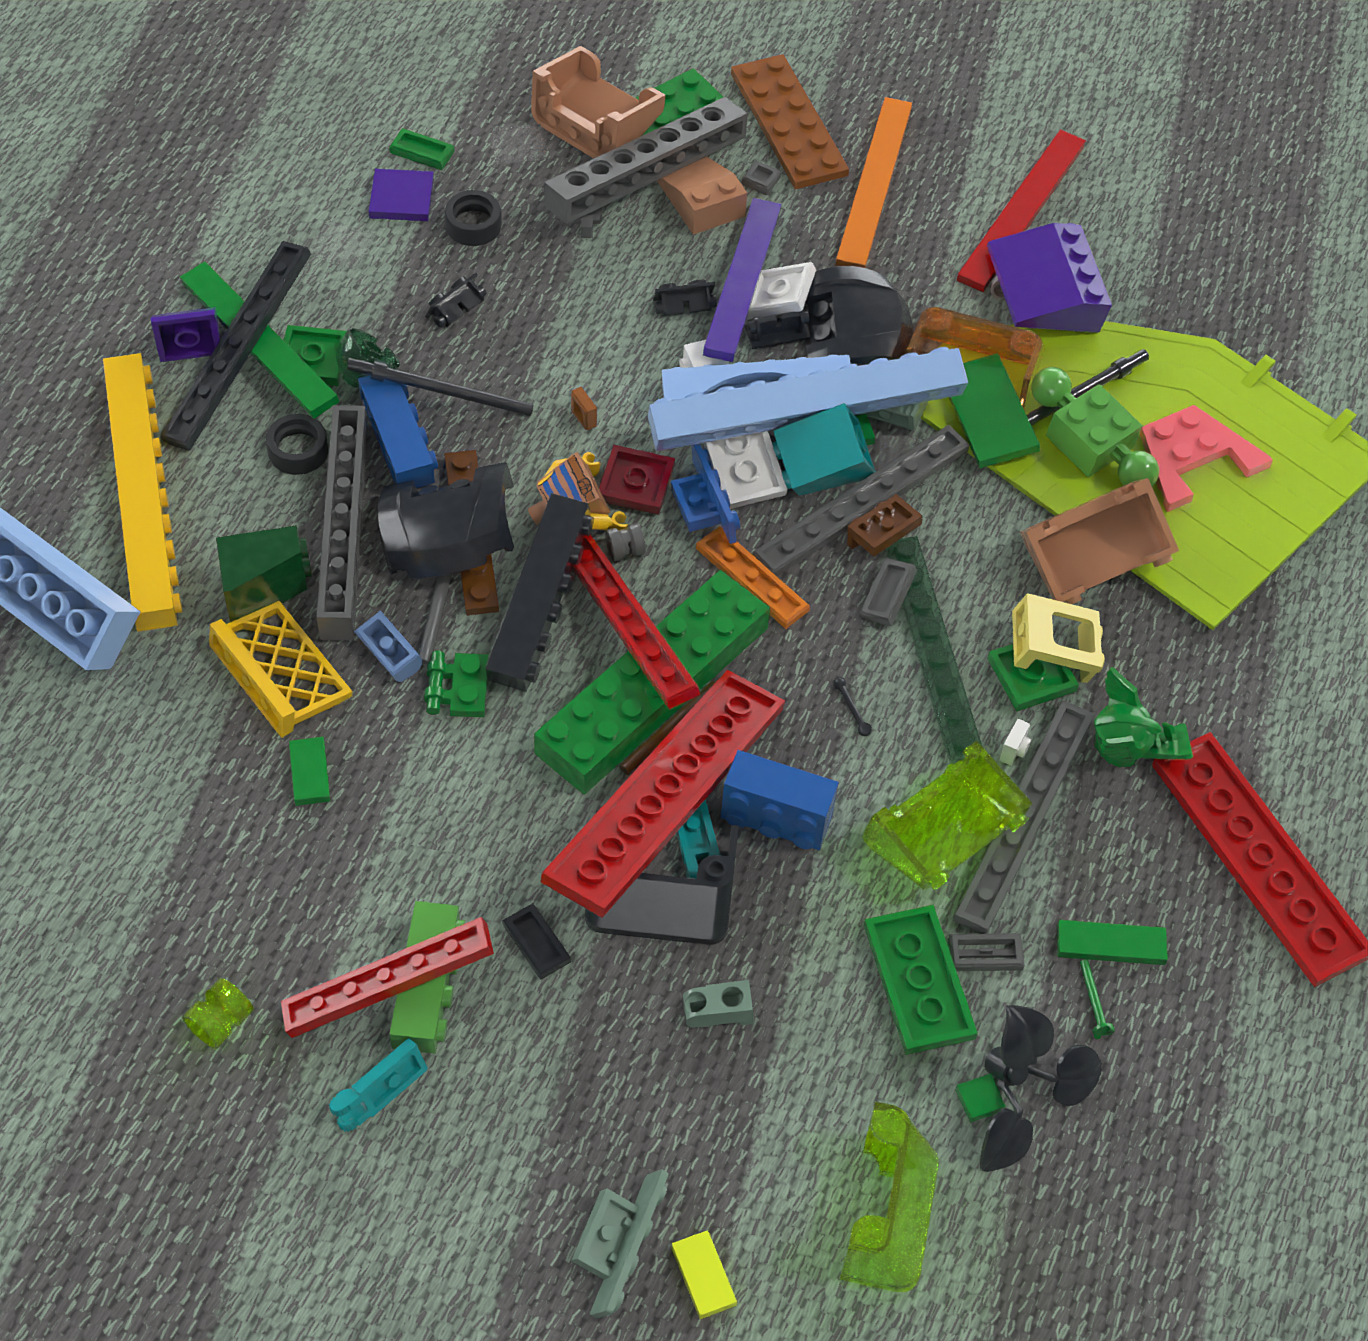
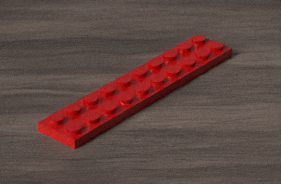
(661, 794)

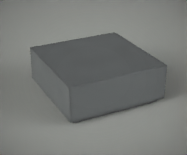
(761, 177)

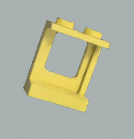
(1035, 635)

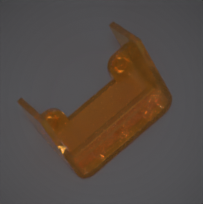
(982, 337)

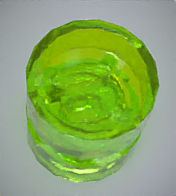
(221, 1009)

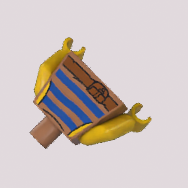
(576, 480)

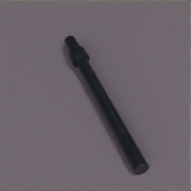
(1118, 369)
(379, 371)

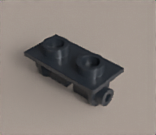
(695, 293)
(446, 307)
(775, 331)

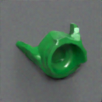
(1124, 726)

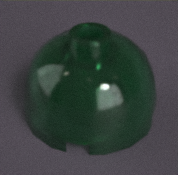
(362, 346)

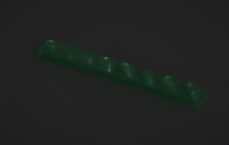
(935, 654)

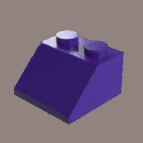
(186, 334)

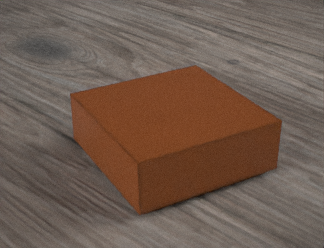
(583, 408)

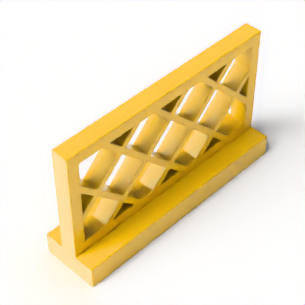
(253, 676)

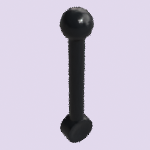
(864, 728)

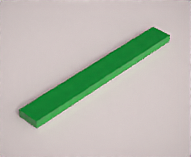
(270, 349)

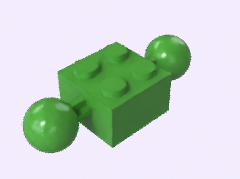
(1093, 428)

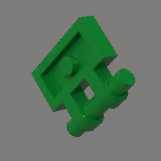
(468, 684)

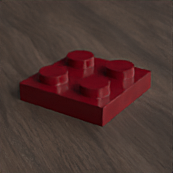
(636, 479)

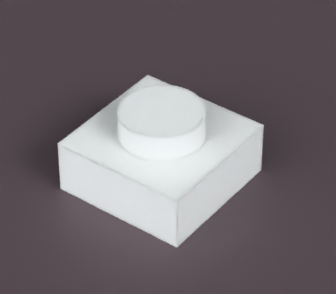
(1016, 743)

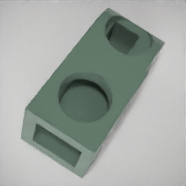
(719, 1004)

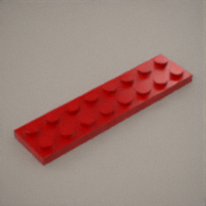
(1264, 861)

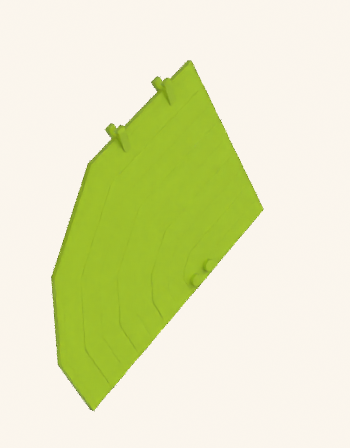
(1236, 524)

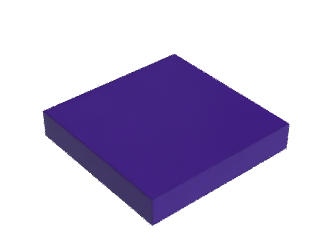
(401, 195)

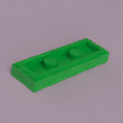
(1112, 942)

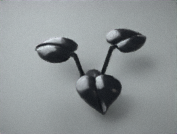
(1025, 1038)

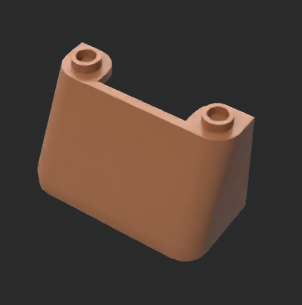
(586, 109)
(1100, 540)

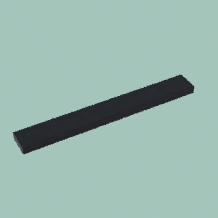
(235, 346)

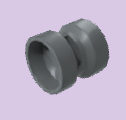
(625, 542)

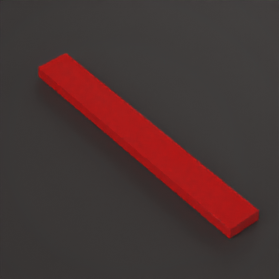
(1023, 205)
(634, 626)

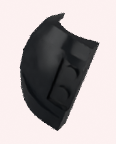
(857, 316)
(445, 526)

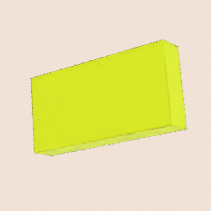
(704, 1274)

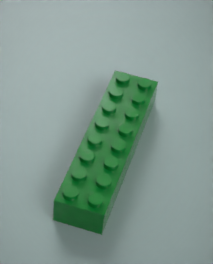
(622, 704)

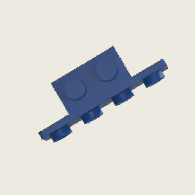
(702, 499)

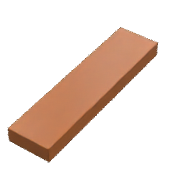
(750, 573)

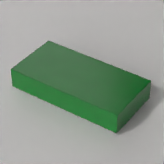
(421, 149)
(309, 771)

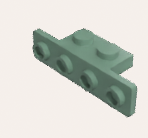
(614, 1237)

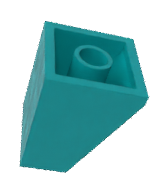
(823, 451)

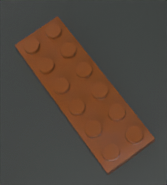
(789, 121)

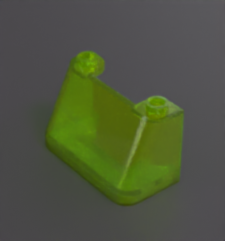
(948, 819)
(892, 1249)

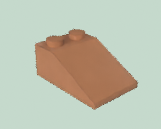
(705, 195)

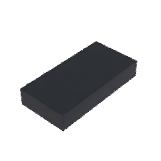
(536, 941)

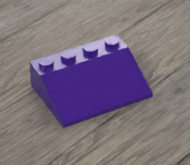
(1051, 279)

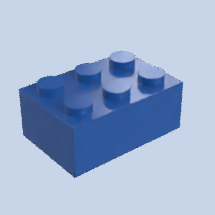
(778, 800)

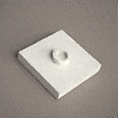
(782, 290)

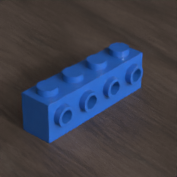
(397, 431)

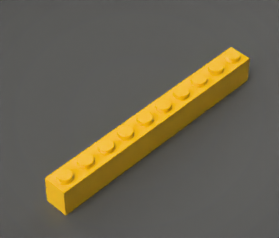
(140, 494)

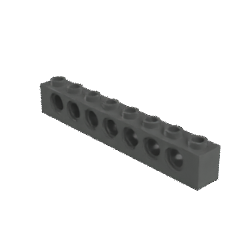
(644, 160)
(342, 523)

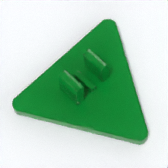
(1171, 743)

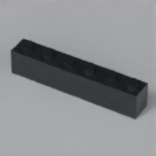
(539, 593)

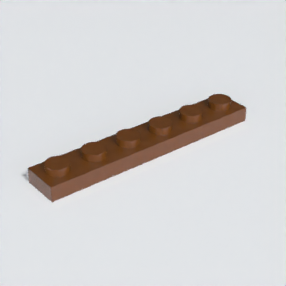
(478, 582)

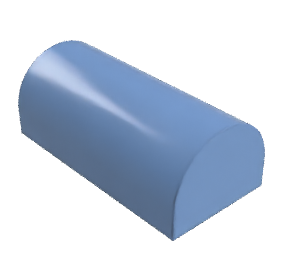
(389, 647)

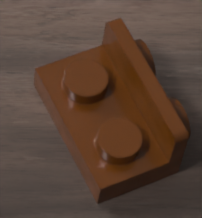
(883, 525)

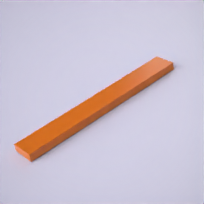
(874, 183)

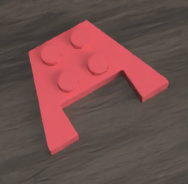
(1192, 440)

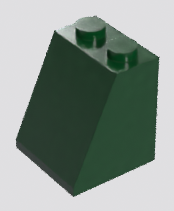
(262, 568)

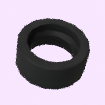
(473, 234)
(297, 463)

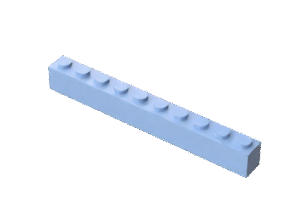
(793, 398)

